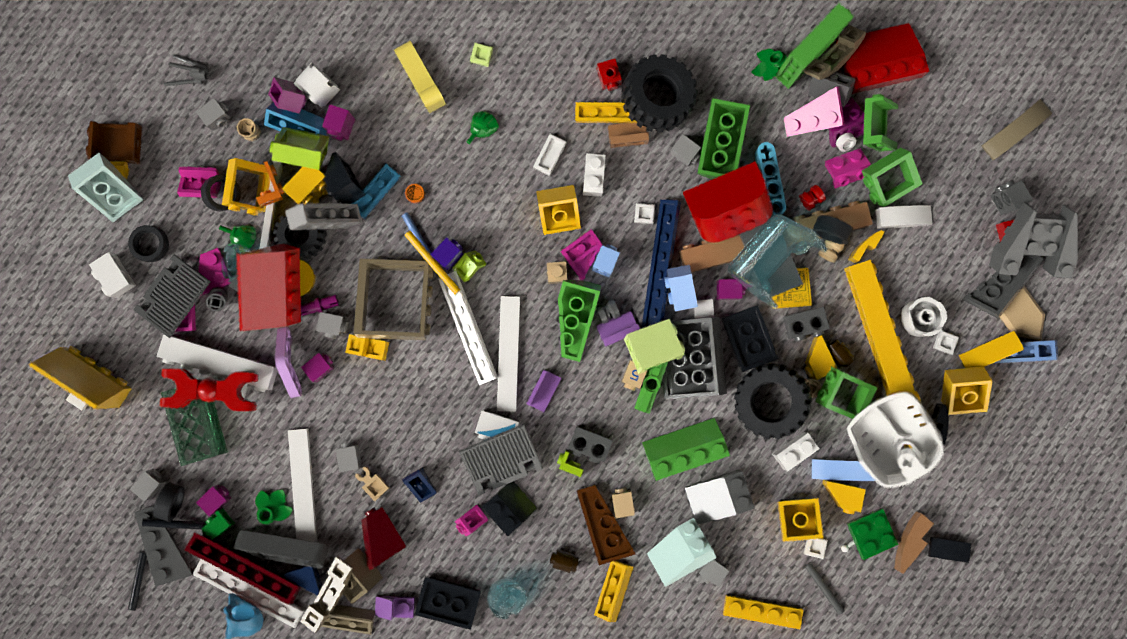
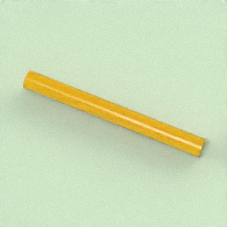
(432, 262)

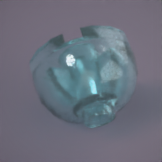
(229, 264)
(506, 598)

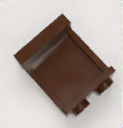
(115, 141)

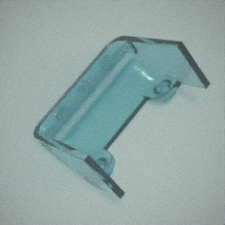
(768, 251)

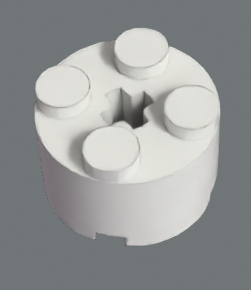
(316, 85)
(912, 317)

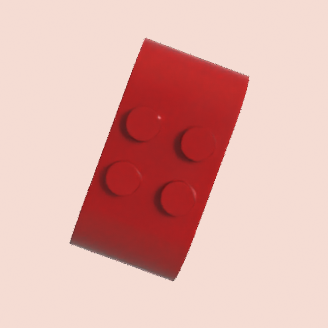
(730, 204)

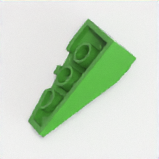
(576, 310)

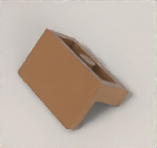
(627, 135)

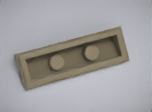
(351, 619)

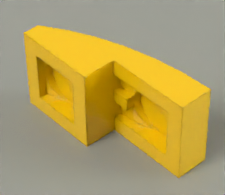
(869, 243)
(367, 347)

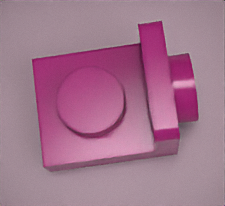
(471, 521)

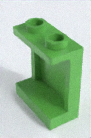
(876, 123)

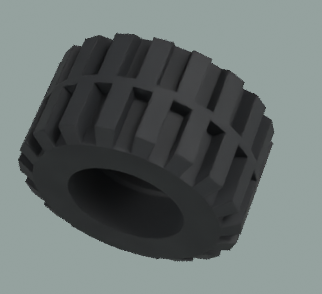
(309, 248)

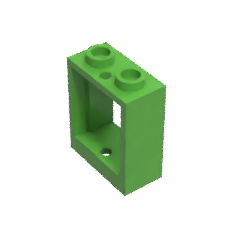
(909, 171)
(859, 401)

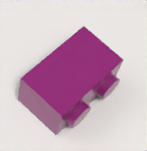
(287, 95)
(338, 123)

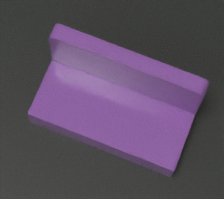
(617, 328)
(543, 390)

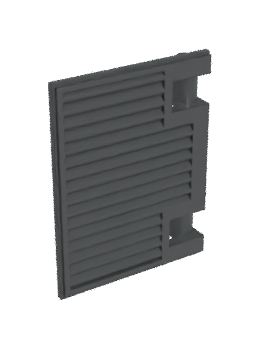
(172, 296)
(500, 459)

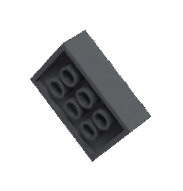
(702, 366)

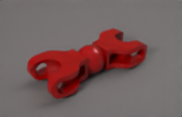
(209, 389)

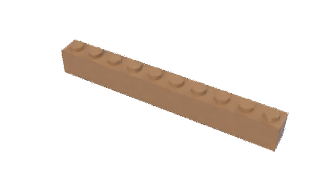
(724, 252)

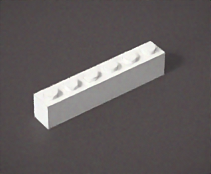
(214, 361)

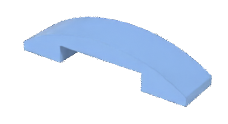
(839, 470)

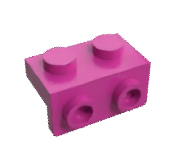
(847, 167)
(192, 180)

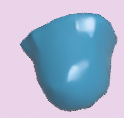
(242, 618)

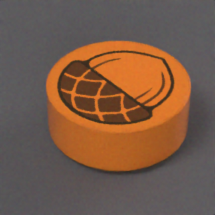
(414, 193)

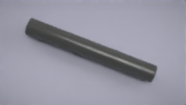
(824, 588)

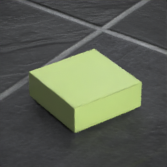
(481, 54)

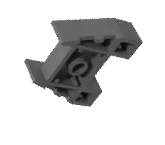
(1039, 235)

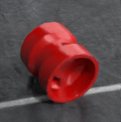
(812, 197)

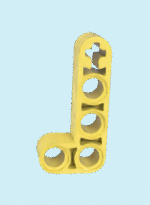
(420, 77)

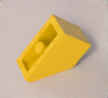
(818, 359)
(846, 496)

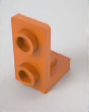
(268, 197)

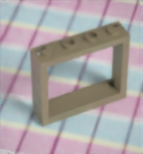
(362, 297)

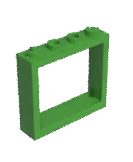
(814, 45)

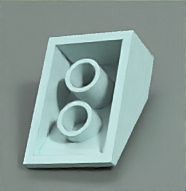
(104, 187)
(681, 552)

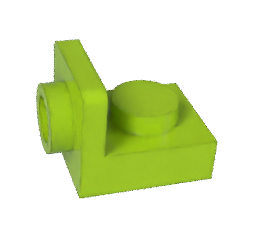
(468, 265)
(571, 467)

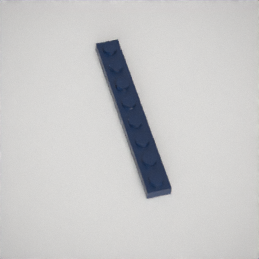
(661, 261)

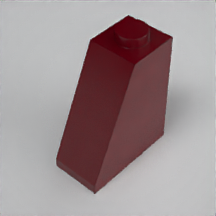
(380, 537)

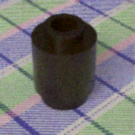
(840, 354)
(564, 561)

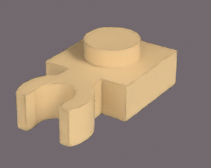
(374, 486)

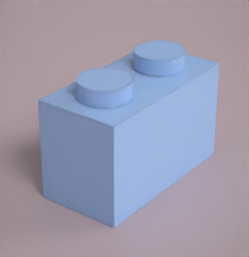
(606, 260)
(681, 287)

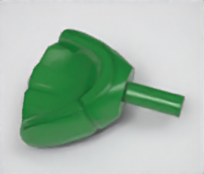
(482, 125)
(241, 234)

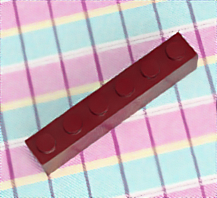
(242, 568)

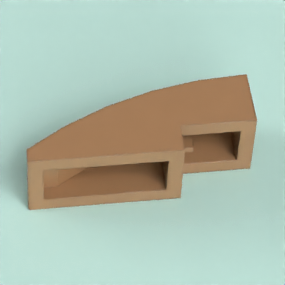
(911, 541)

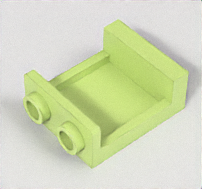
(654, 345)

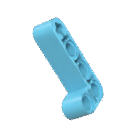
(774, 179)

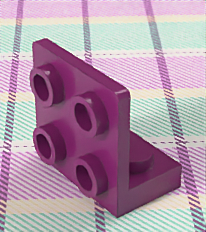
(853, 122)

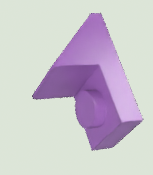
(394, 606)

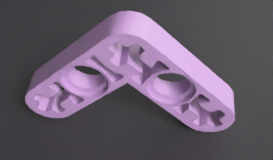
(284, 364)

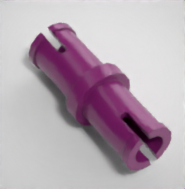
(319, 305)

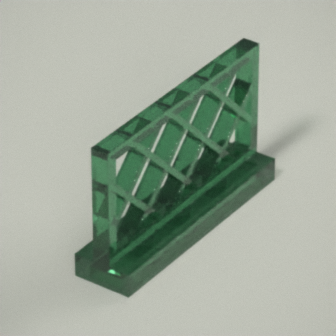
(211, 425)

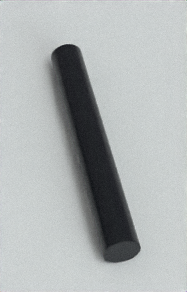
(173, 524)
(137, 581)

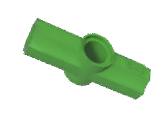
(647, 396)

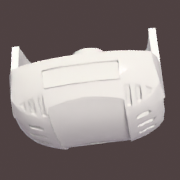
(890, 427)

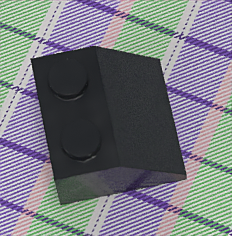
(342, 181)
(509, 508)

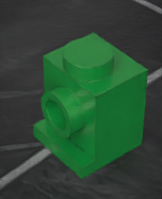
(217, 524)

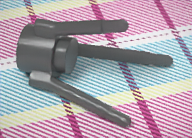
(197, 71)

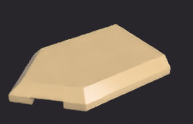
(1024, 316)

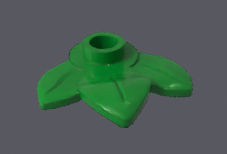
(770, 63)
(274, 505)

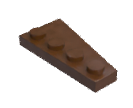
(605, 533)

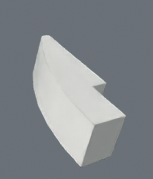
(903, 216)

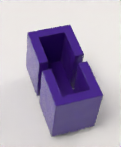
(448, 253)

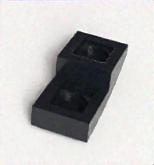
(941, 418)
(949, 549)

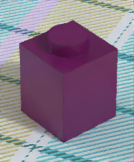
(729, 289)
(318, 367)
(214, 499)

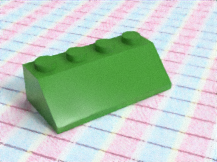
(723, 138)
(685, 449)

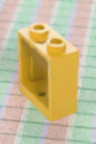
(263, 185)

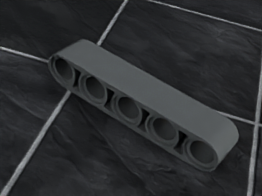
(280, 549)

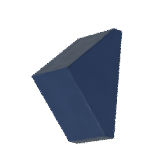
(420, 485)
(306, 578)

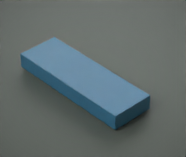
(377, 189)

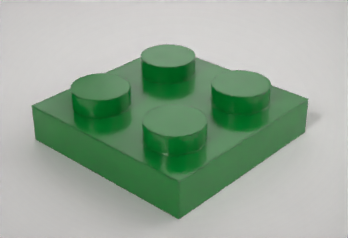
(872, 534)

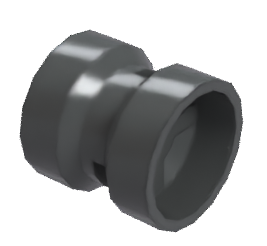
(217, 295)
(608, 312)

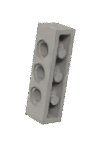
(323, 216)

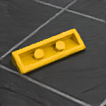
(992, 351)
(613, 591)

